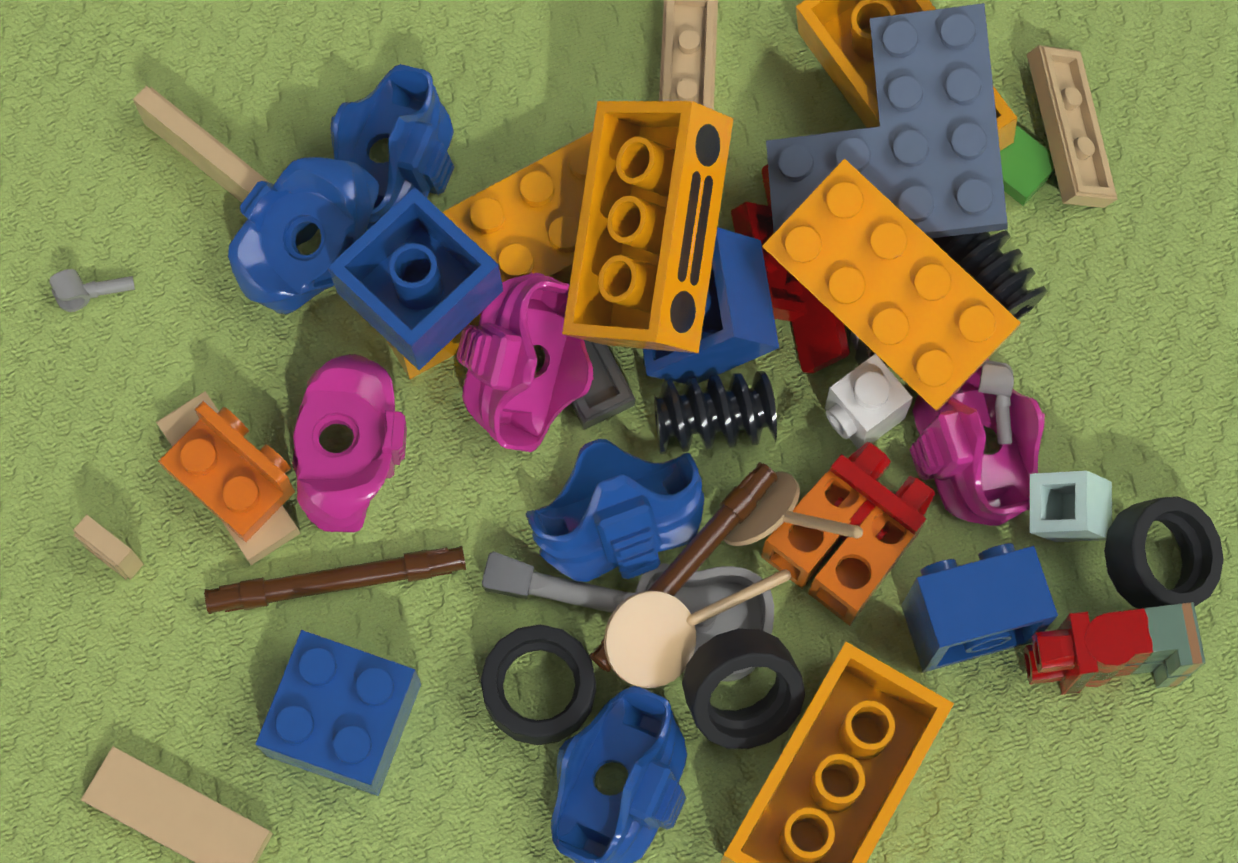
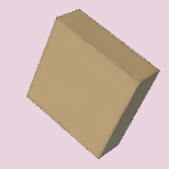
(107, 548)

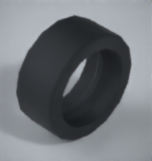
(1198, 546)
(529, 640)
(756, 723)

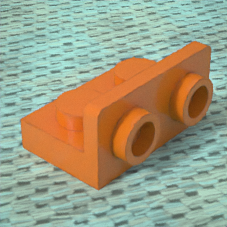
(229, 472)

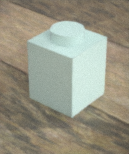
(1070, 506)

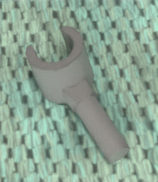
(74, 295)
(999, 380)

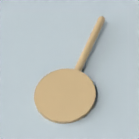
(777, 508)
(655, 634)

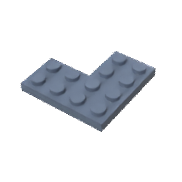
(935, 133)

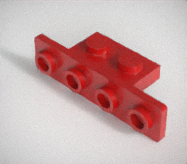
(816, 329)

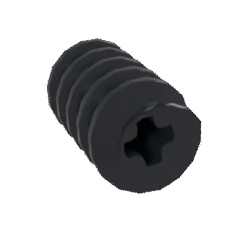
(984, 261)
(715, 411)

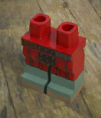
(1118, 644)

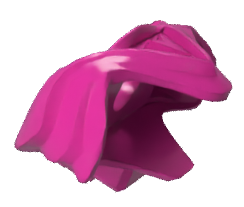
(501, 362)
(951, 452)
(339, 486)

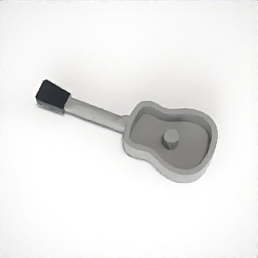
(705, 587)

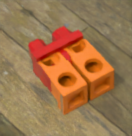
(854, 497)

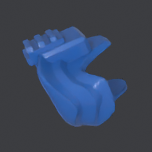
(418, 130)
(282, 215)
(618, 513)
(644, 738)

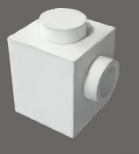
(867, 402)

